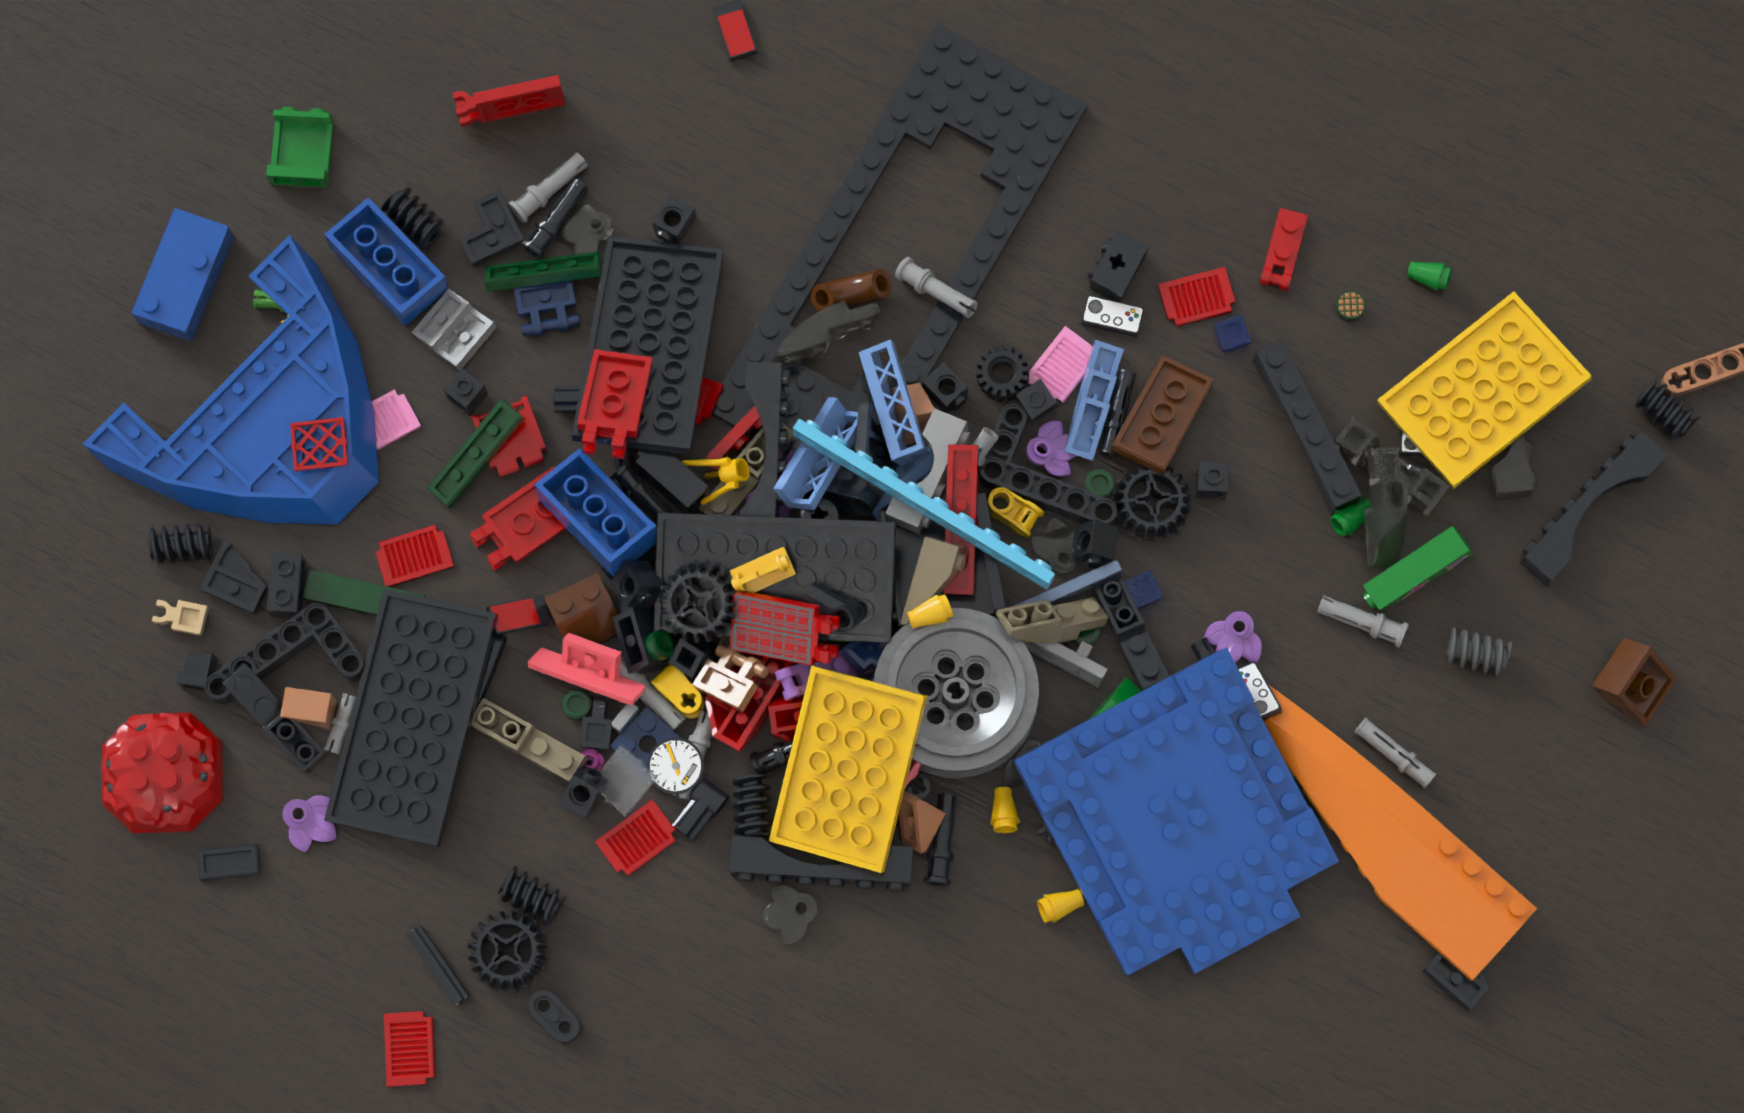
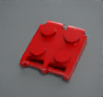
(523, 444)

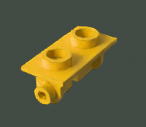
(762, 571)

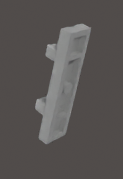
(1070, 661)

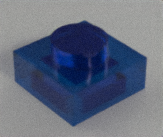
(1232, 333)
(1144, 589)

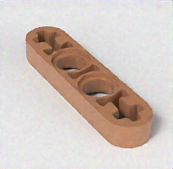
(1713, 363)

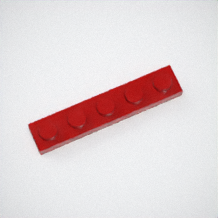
(962, 497)

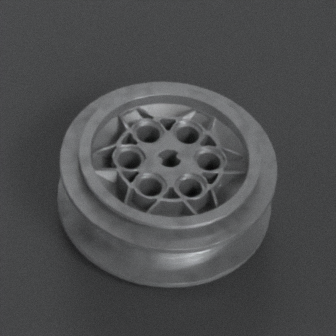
(1009, 680)

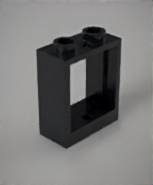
(672, 480)

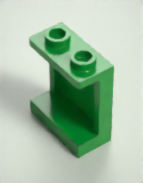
(301, 148)

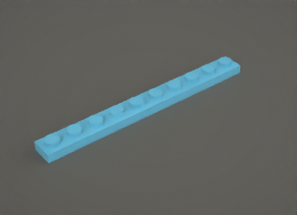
(934, 509)

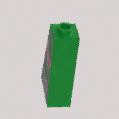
(1417, 569)

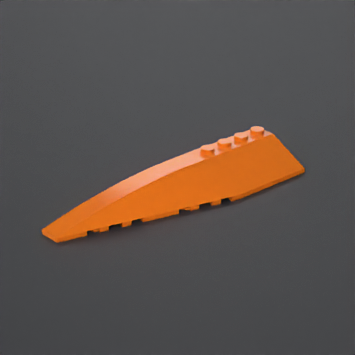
(1400, 846)

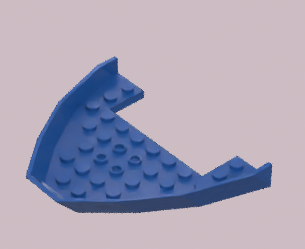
(237, 445)

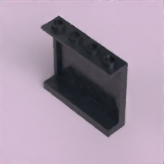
(988, 584)

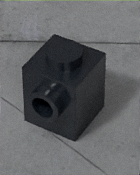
(692, 656)

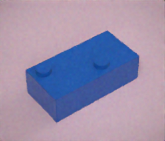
(386, 261)
(183, 274)
(596, 512)

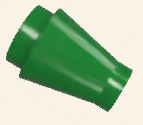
(1430, 274)
(1349, 518)

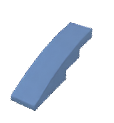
(1093, 400)

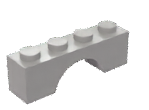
(938, 433)

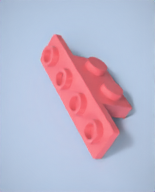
(588, 667)

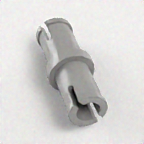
(340, 725)

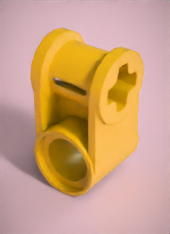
(1015, 512)
(676, 689)

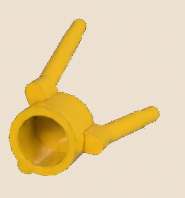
(729, 472)

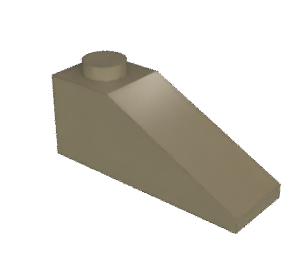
(934, 571)

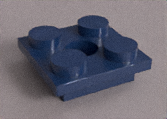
(644, 726)

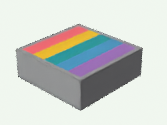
(625, 718)

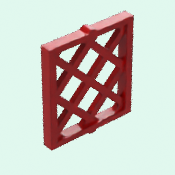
(319, 444)

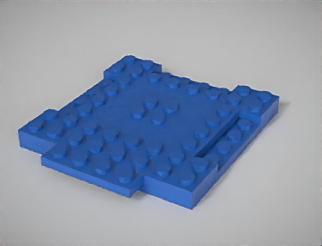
(1179, 818)

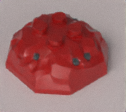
(162, 773)

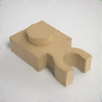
(185, 618)

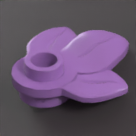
(1053, 442)
(1238, 643)
(312, 823)

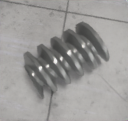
(1477, 651)

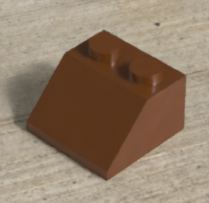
(584, 610)
(1635, 681)

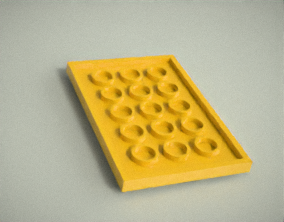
(1484, 389)
(848, 768)

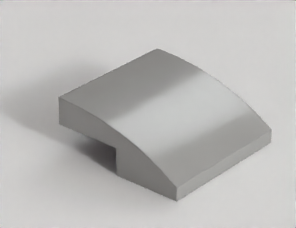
(454, 329)

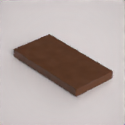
(1162, 414)

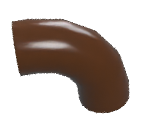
(852, 289)

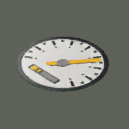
(676, 765)

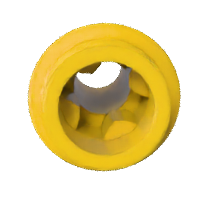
(931, 612)
(1004, 812)
(1058, 905)

